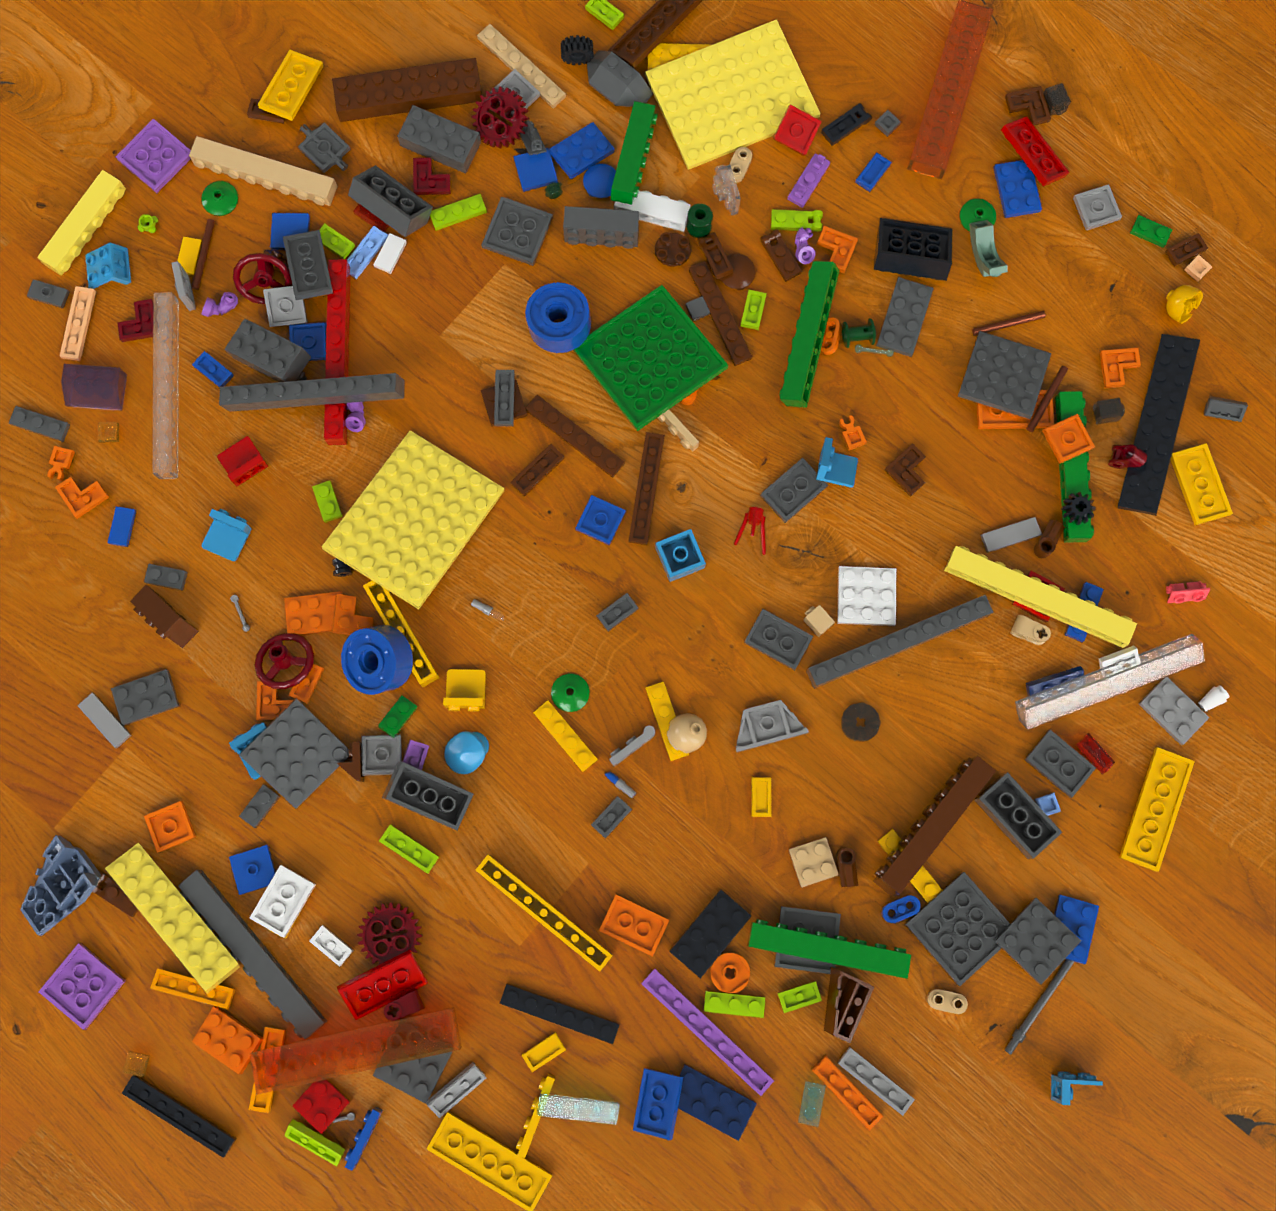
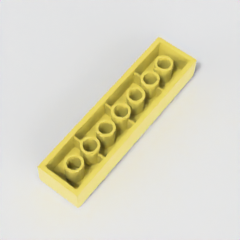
(172, 918)

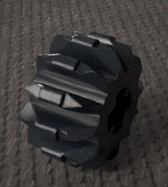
(1083, 503)

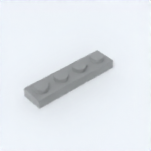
(876, 1081)

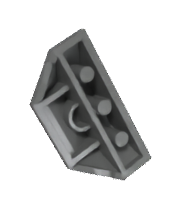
(617, 80)

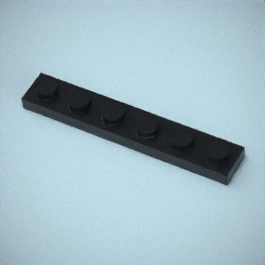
(559, 1013)
(179, 1116)

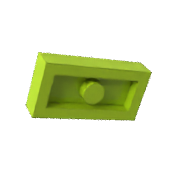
(605, 12)
(336, 242)
(753, 309)
(327, 501)
(799, 996)

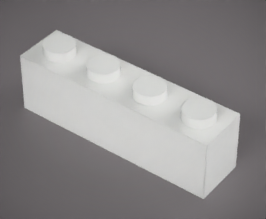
(658, 210)

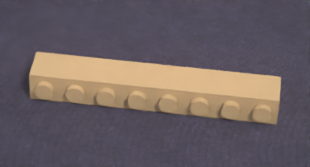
(263, 171)

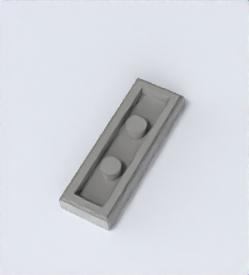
(1011, 535)
(104, 720)
(456, 1090)

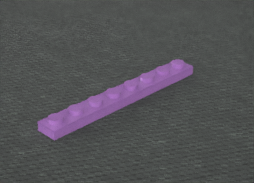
(707, 1032)

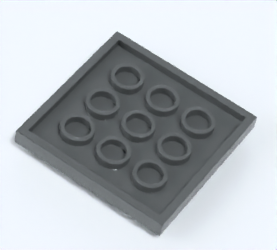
(1004, 375)
(295, 753)
(959, 928)

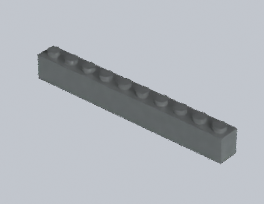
(312, 392)
(899, 641)
(252, 954)

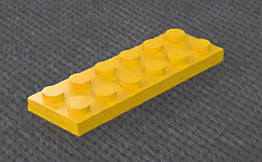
(1156, 809)
(489, 1162)

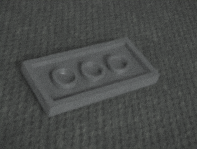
(307, 265)
(904, 317)

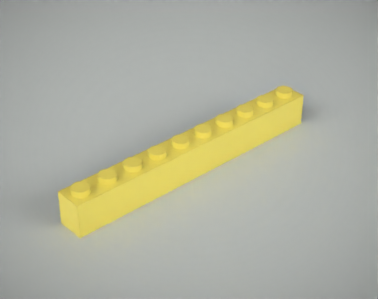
(1040, 597)

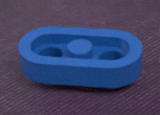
(900, 909)

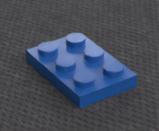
(581, 150)
(1017, 189)
(1081, 920)
(658, 1104)

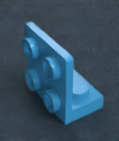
(108, 264)
(836, 467)
(1060, 1085)

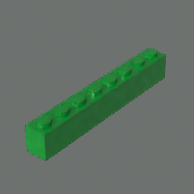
(809, 334)
(1074, 472)
(829, 950)

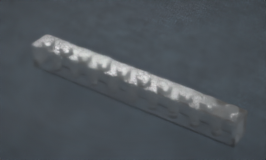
(165, 385)
(1110, 681)

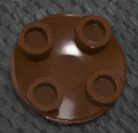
(672, 249)
(743, 271)

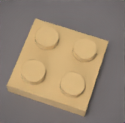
(813, 862)

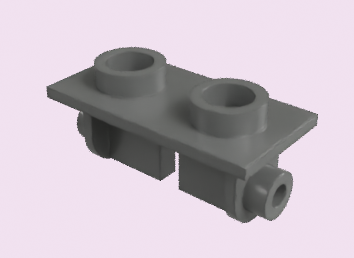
(532, 139)

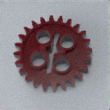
(508, 102)
(386, 917)

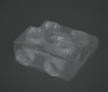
(726, 188)

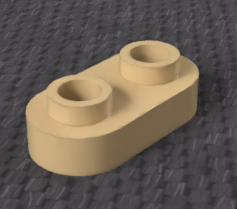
(741, 163)
(947, 1001)

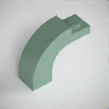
(984, 249)

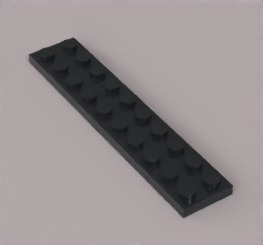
(1159, 423)

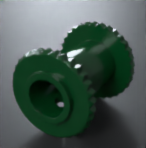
(699, 220)
(858, 333)

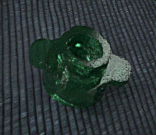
(553, 190)

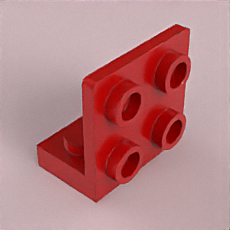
(242, 461)

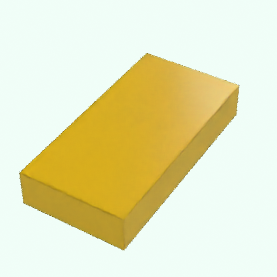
(189, 254)
(760, 796)
(543, 1052)

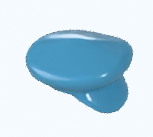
(466, 751)

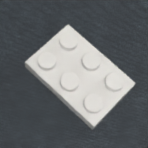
(282, 901)

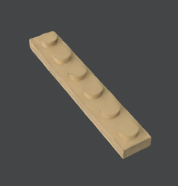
(516, 60)

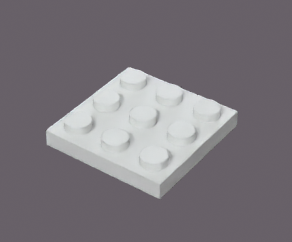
(866, 596)

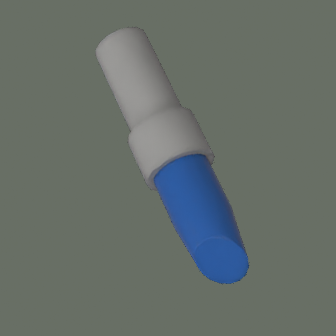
(620, 784)

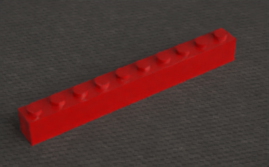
(337, 347)

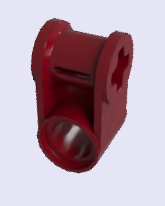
(1127, 456)
(407, 1005)

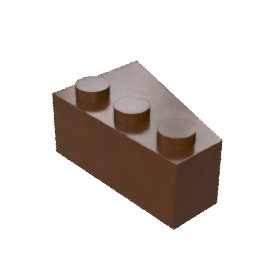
(162, 616)
(845, 1004)

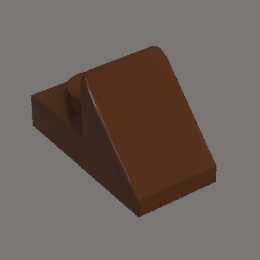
(355, 767)

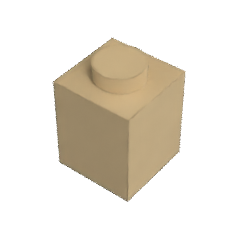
(818, 620)

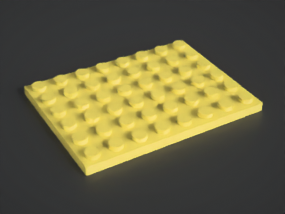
(730, 93)
(413, 519)

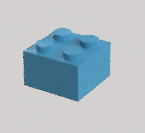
(680, 555)

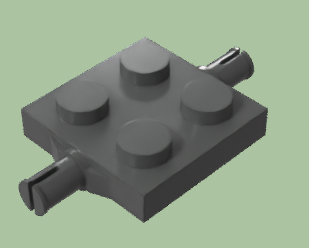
(324, 147)

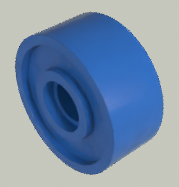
(553, 303)
(376, 659)

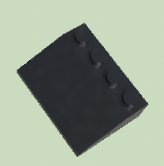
(913, 249)

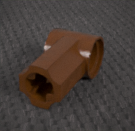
(1049, 538)
(847, 870)

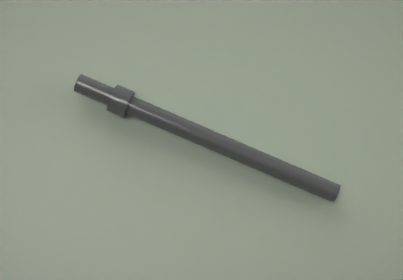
(1019, 1035)

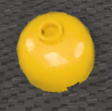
(1182, 301)

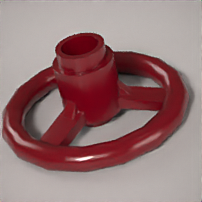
(262, 277)
(283, 660)

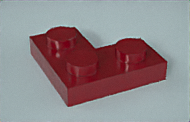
(427, 184)
(141, 326)

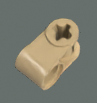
(1028, 630)

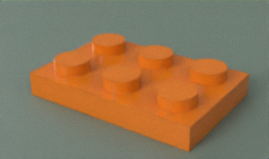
(310, 613)
(634, 925)
(227, 1040)

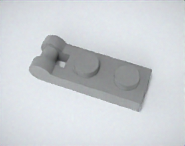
(632, 745)

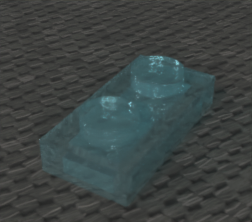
(812, 1104)

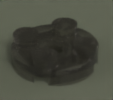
(849, 721)

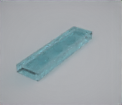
(578, 1109)

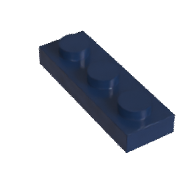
(1053, 680)

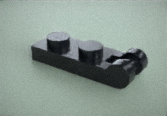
(846, 124)

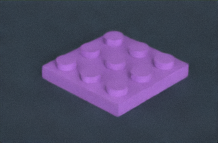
(154, 155)
(82, 986)

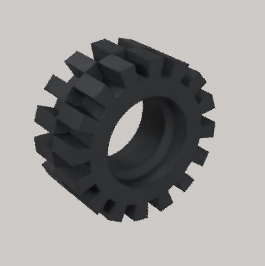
(577, 50)

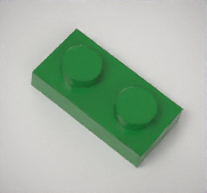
(1151, 231)
(397, 716)

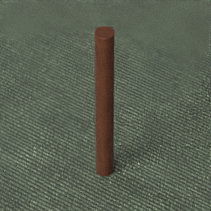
(202, 255)
(1008, 323)
(1047, 398)

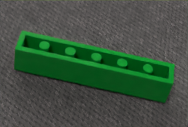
(633, 151)

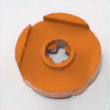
(741, 973)

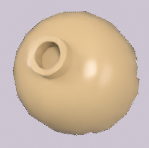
(687, 733)

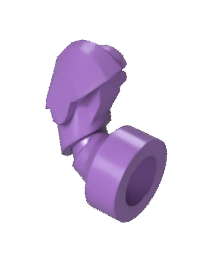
(804, 252)
(227, 302)
(355, 421)

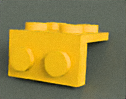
(465, 690)

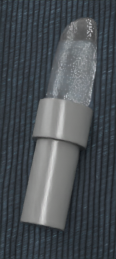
(488, 610)

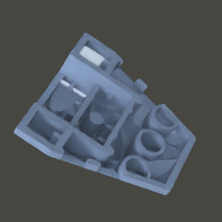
(61, 886)

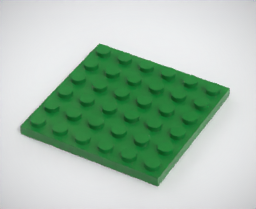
(650, 357)

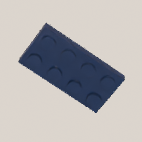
(714, 1103)

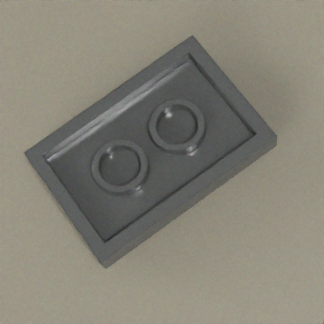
(793, 490)
(778, 639)
(145, 697)
(1060, 763)

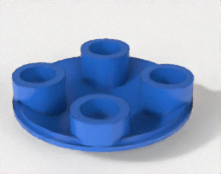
(599, 180)

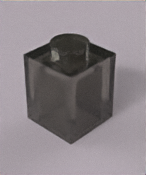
(1057, 99)
(1108, 411)

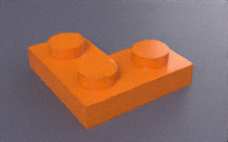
(840, 244)
(1114, 362)
(80, 500)
(344, 616)
(268, 704)

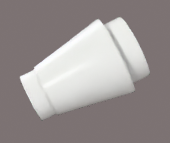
(1213, 698)

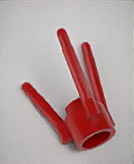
(755, 518)

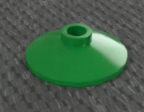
(222, 205)
(969, 215)
(572, 702)

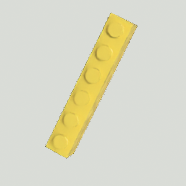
(82, 223)

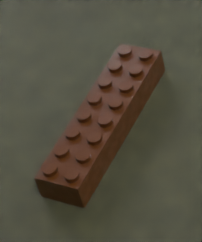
(400, 89)
(934, 825)

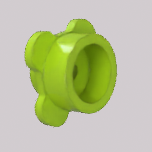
(144, 219)

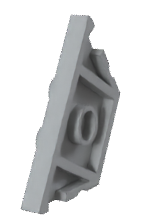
(767, 725)

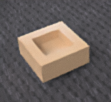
(1198, 268)

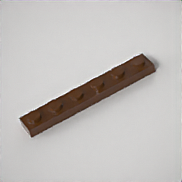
(720, 313)
(575, 436)
(646, 488)

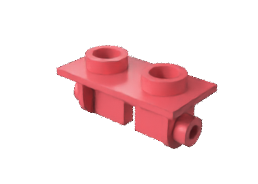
(1195, 592)

